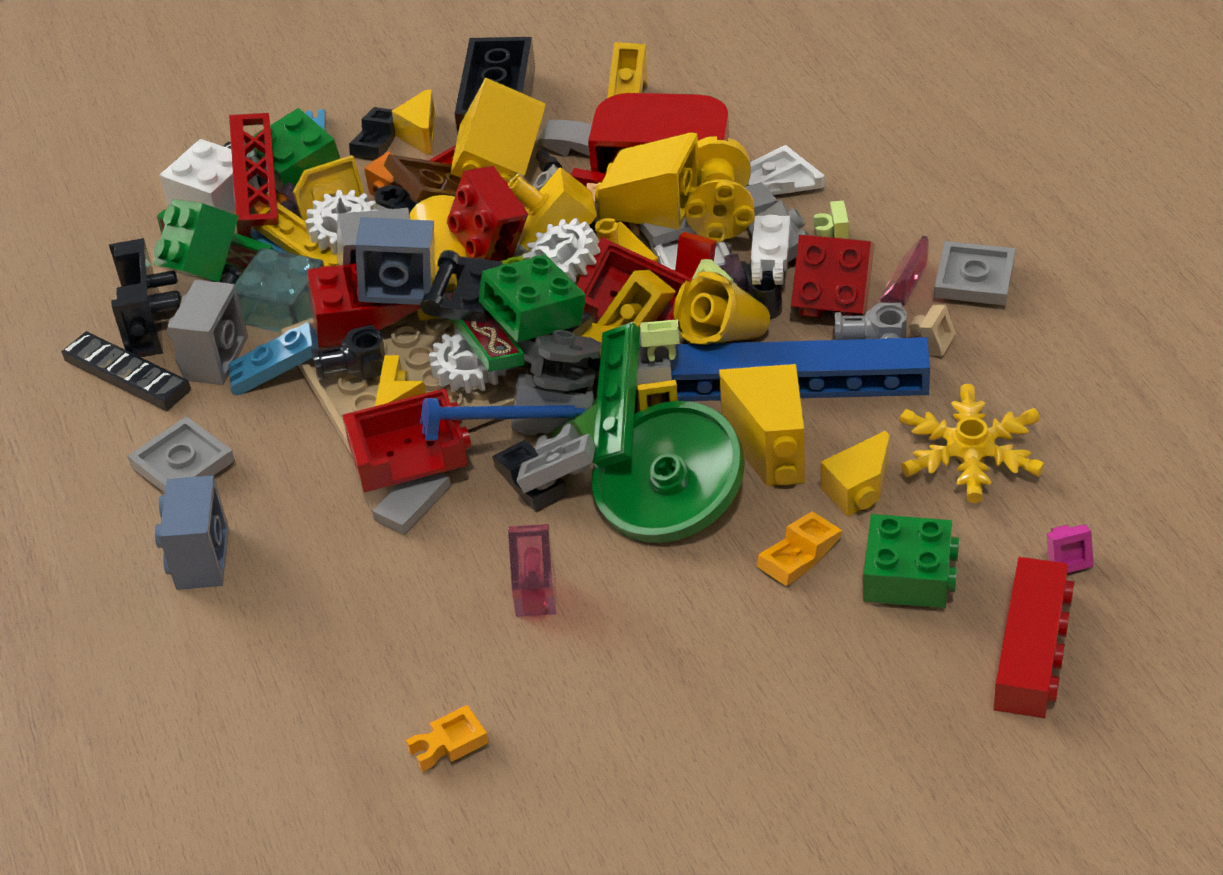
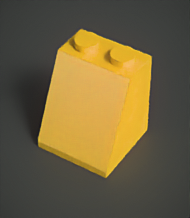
(498, 131)
(651, 182)
(768, 420)

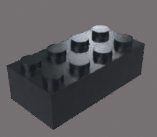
(499, 59)

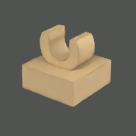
(936, 327)

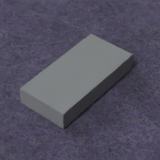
(410, 501)

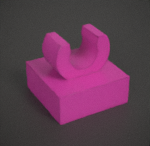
(1071, 546)

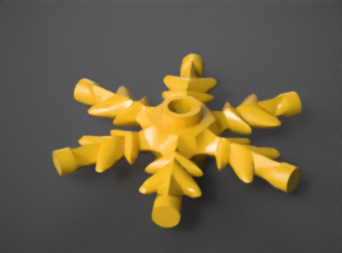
(971, 443)

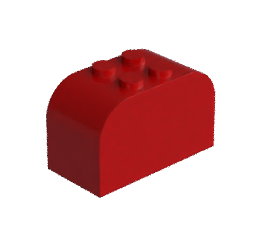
(650, 117)

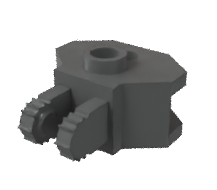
(561, 360)

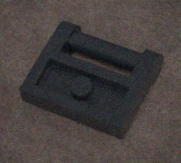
(465, 300)

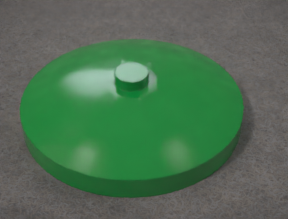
(678, 476)

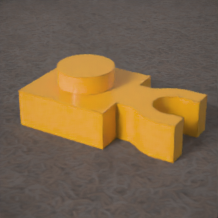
(450, 736)

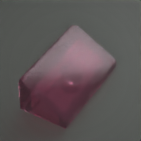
(907, 274)

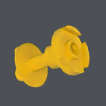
(721, 203)

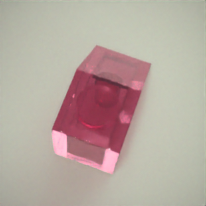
(532, 570)

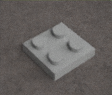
(975, 273)
(180, 453)

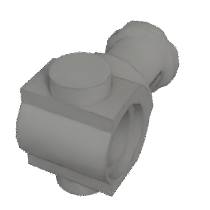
(880, 322)

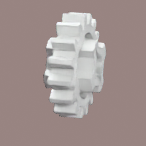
(322, 220)
(568, 246)
(463, 367)

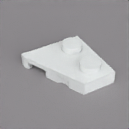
(785, 172)

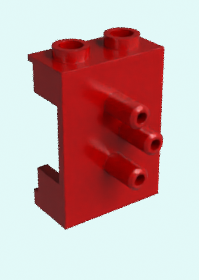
(611, 273)
(391, 445)

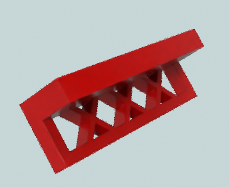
(242, 176)

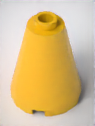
(718, 311)

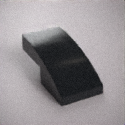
(376, 134)
(509, 464)

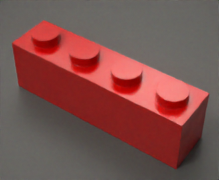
(1031, 638)

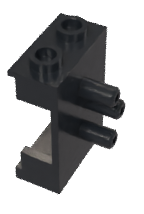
(139, 298)

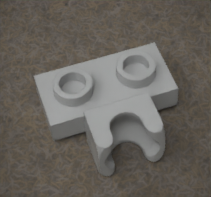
(556, 458)

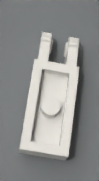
(770, 247)

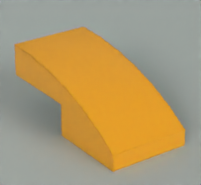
(804, 545)

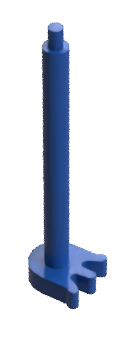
(432, 414)

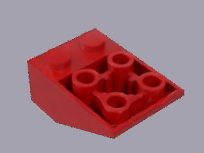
(337, 307)

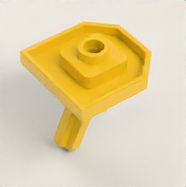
(324, 179)

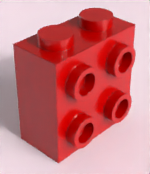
(486, 215)
(832, 276)

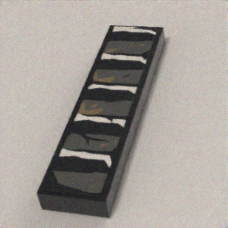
(126, 370)

